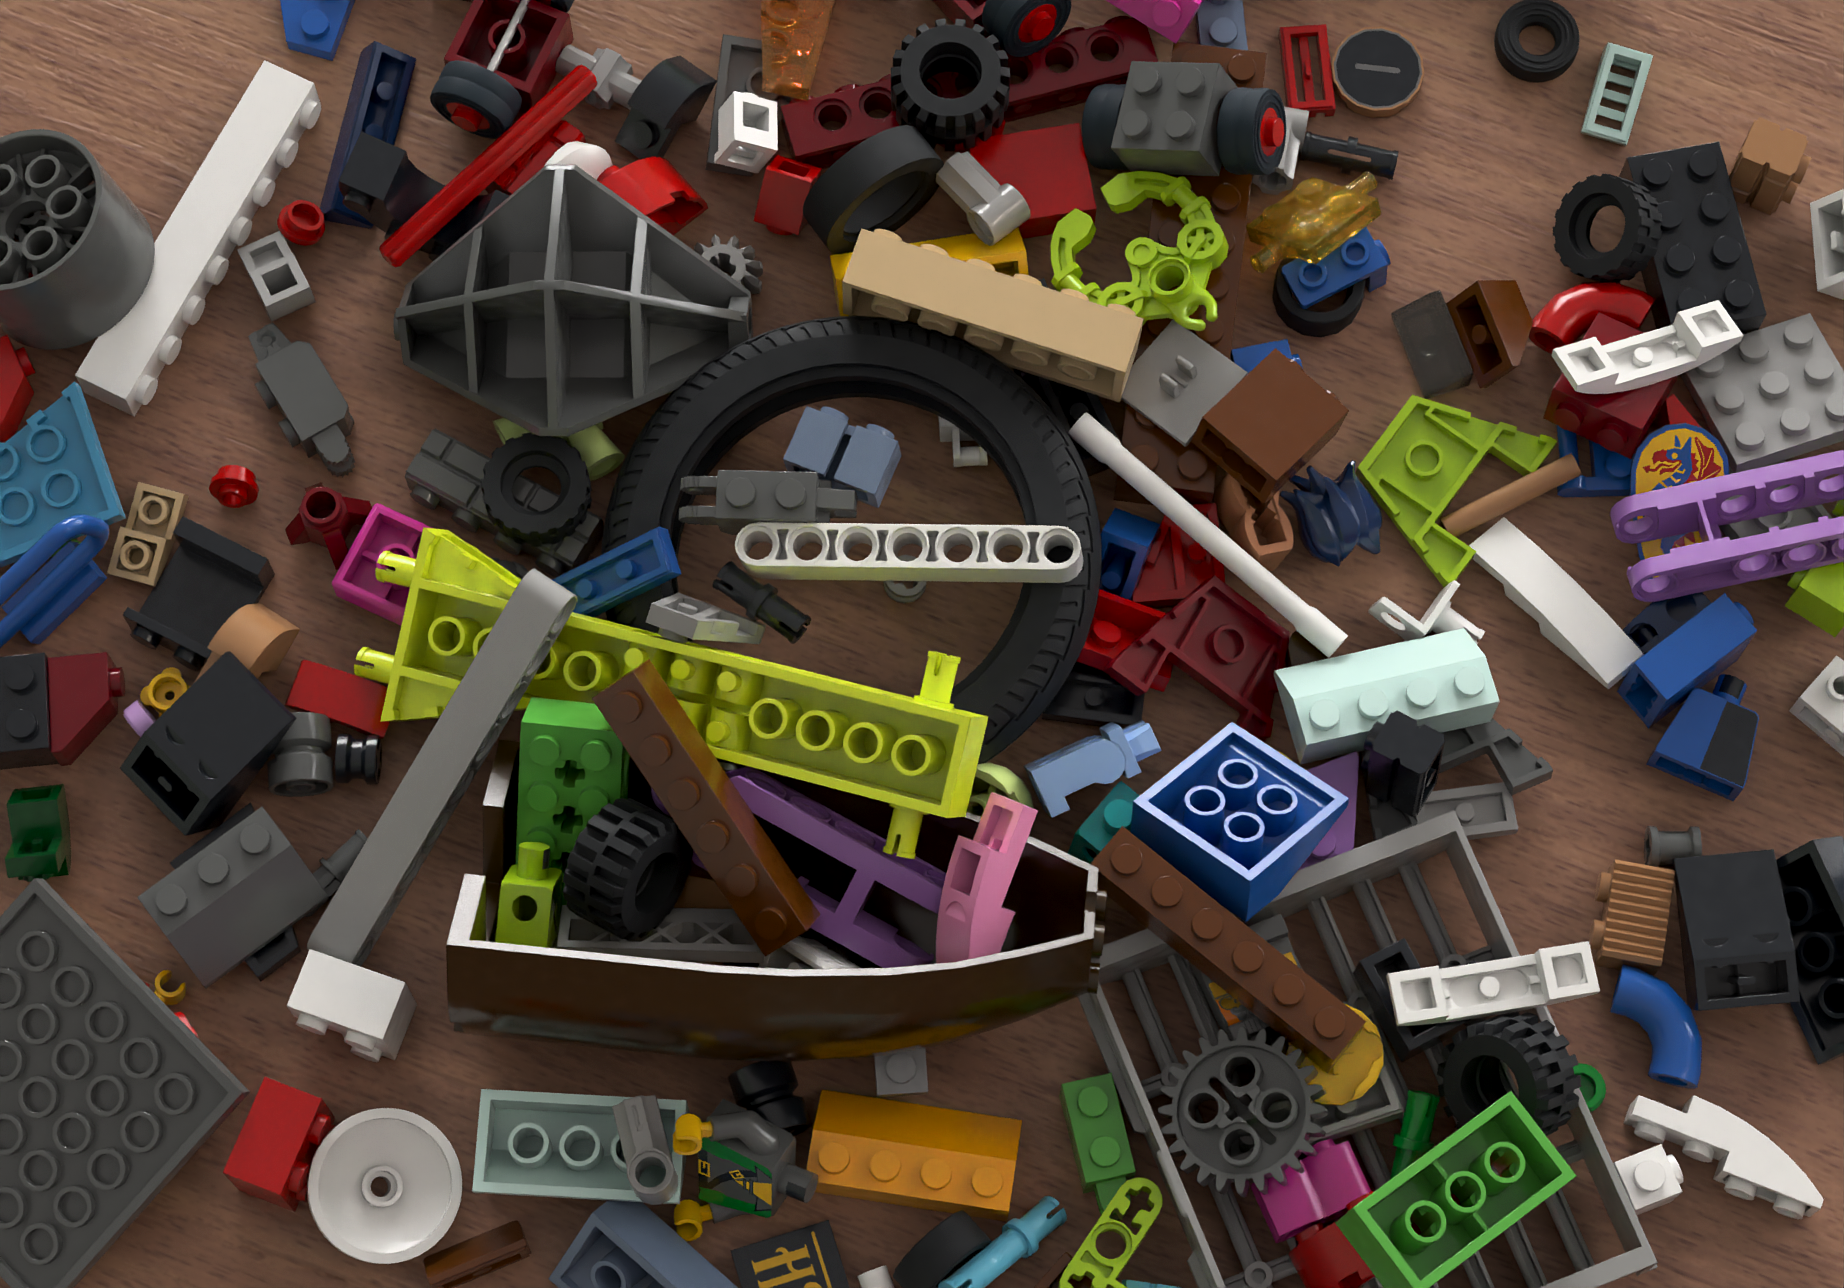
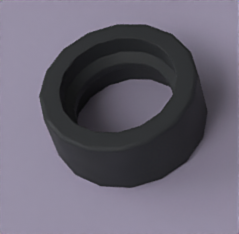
(1310, 322)
(941, 1252)

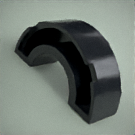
(389, 190)

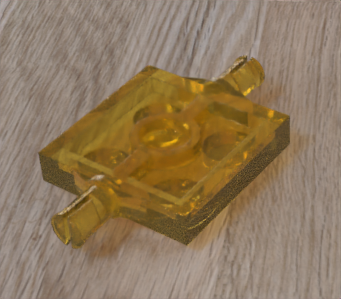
(1313, 220)

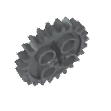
(1211, 1143)

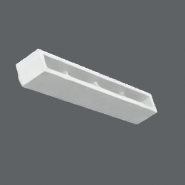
(201, 237)

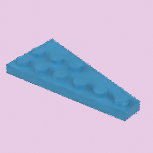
(51, 474)

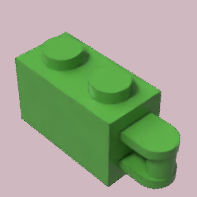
(1098, 1137)

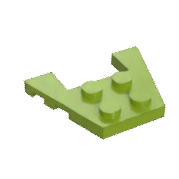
(1427, 461)

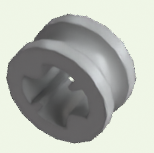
(899, 592)

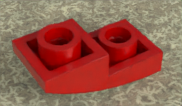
(339, 696)

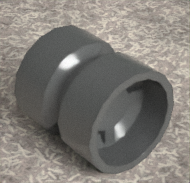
(300, 760)

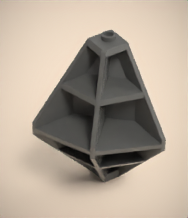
(568, 308)

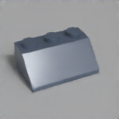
(633, 1248)

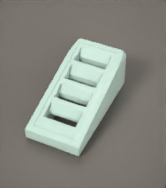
(1623, 58)

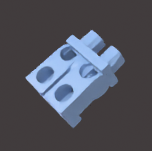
(1090, 761)

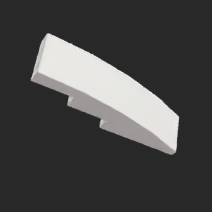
(1556, 602)

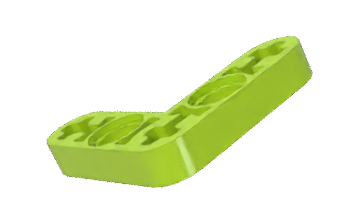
(1088, 1260)

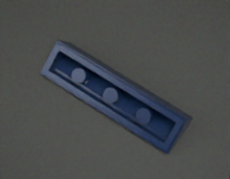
(372, 108)

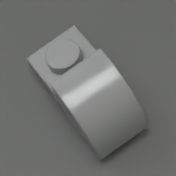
(276, 276)

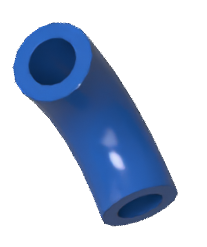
(1668, 1023)

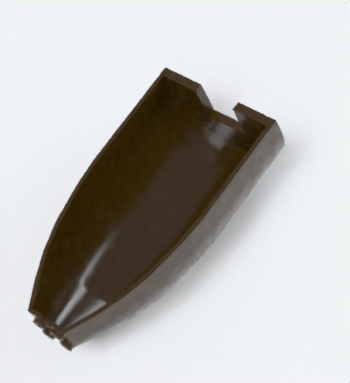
(775, 1011)

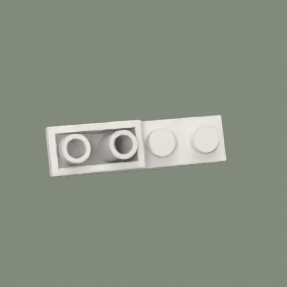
(1747, 1158)

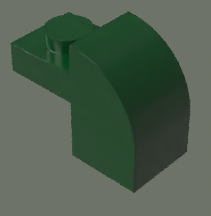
(38, 833)

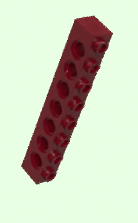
(1038, 93)

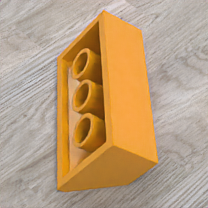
(914, 1155)

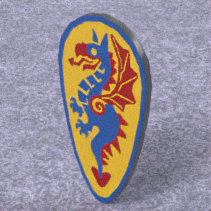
(1673, 458)

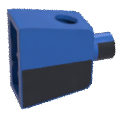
(1710, 739)

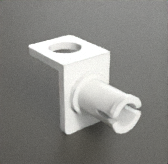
(1437, 618)

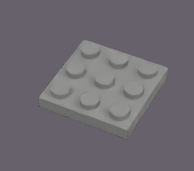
(1772, 394)

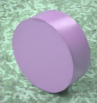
(138, 717)

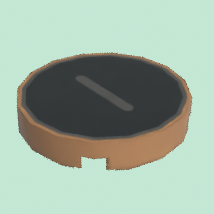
(1377, 71)

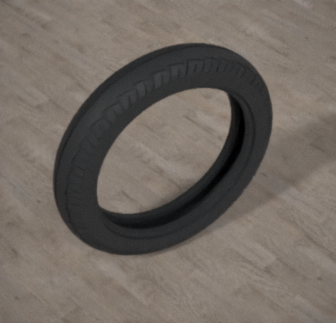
(914, 367)

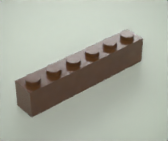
(707, 807)
(1226, 950)

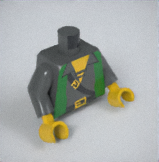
(742, 1167)

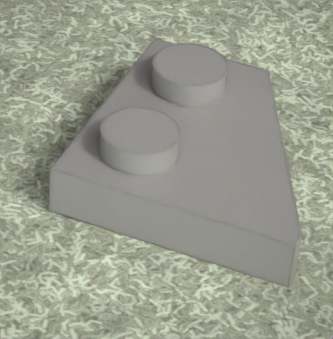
(688, 617)

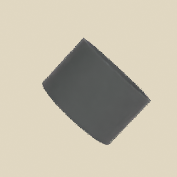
(48, 201)

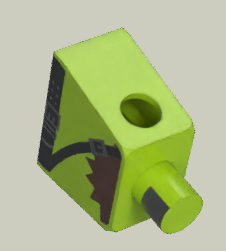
(530, 899)

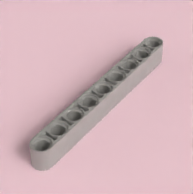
(443, 769)

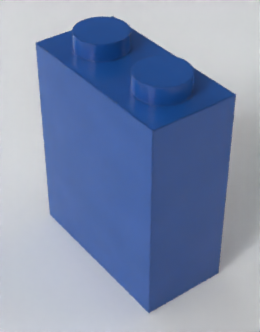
(1687, 659)

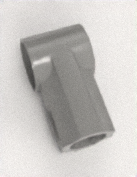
(1283, 176)
(989, 207)
(645, 1146)

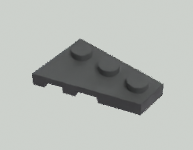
(740, 72)

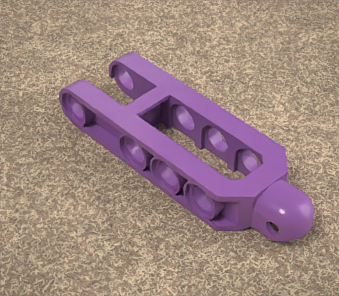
(1723, 561)
(856, 847)

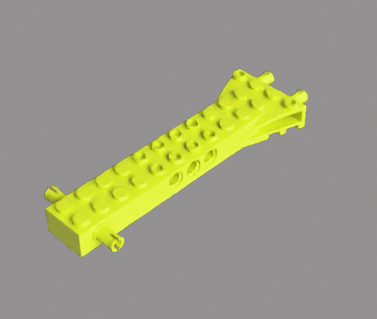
(746, 709)

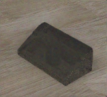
(1433, 345)

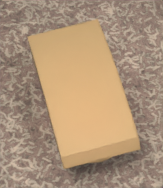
(148, 535)

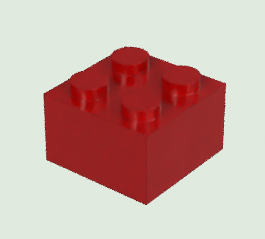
(278, 1144)

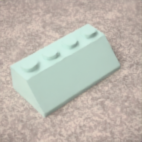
(1338, 699)
(561, 1146)

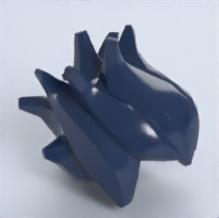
(1334, 514)

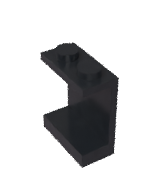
(198, 593)

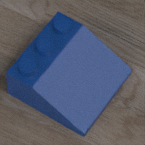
(1237, 819)

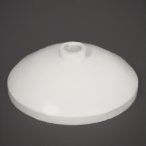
(420, 1178)

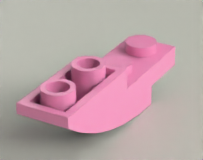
(977, 881)

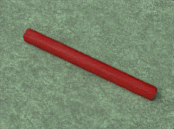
(488, 166)

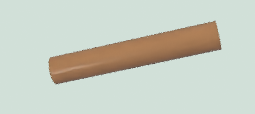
(1511, 496)

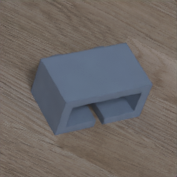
(844, 454)

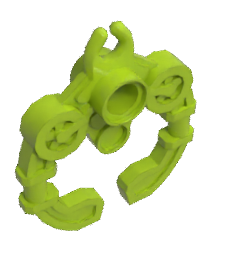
(1152, 265)

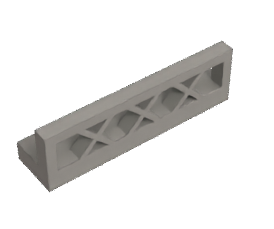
(682, 936)

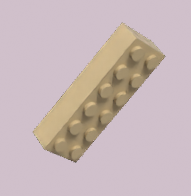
(1004, 315)

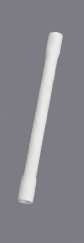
(1306, 619)

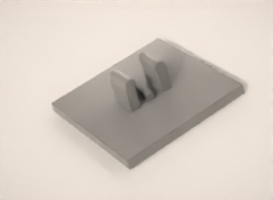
(1179, 381)

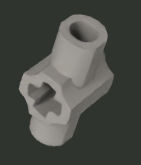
(611, 74)

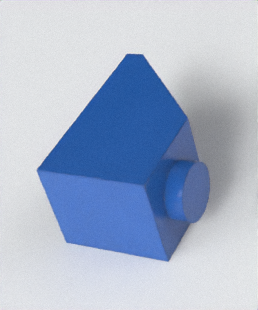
(1125, 548)

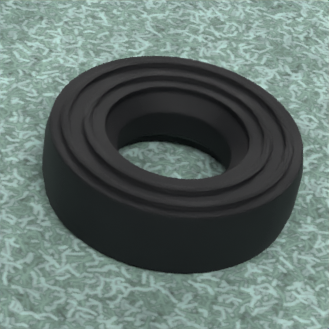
(1536, 67)

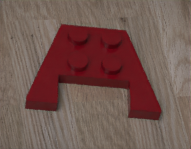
(1220, 645)

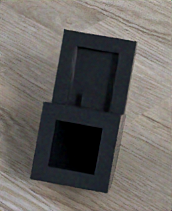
(661, 103)

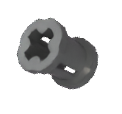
(1665, 845)

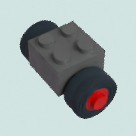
(1183, 122)

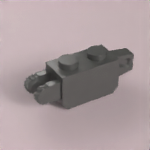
(305, 396)
(765, 497)

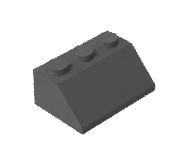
(233, 897)

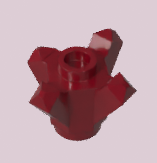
(326, 520)

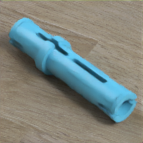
(1017, 1240)

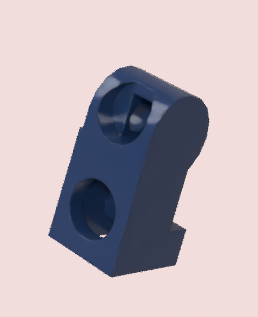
(1663, 619)

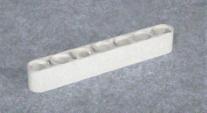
(890, 538)

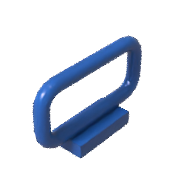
(58, 585)

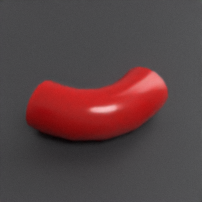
(1574, 310)

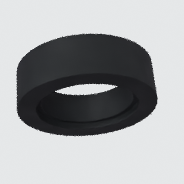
(873, 187)

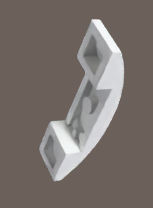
(1651, 356)
(1493, 986)

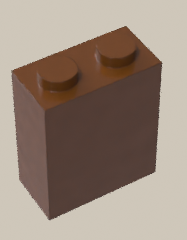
(1270, 425)

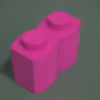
(1316, 1194)

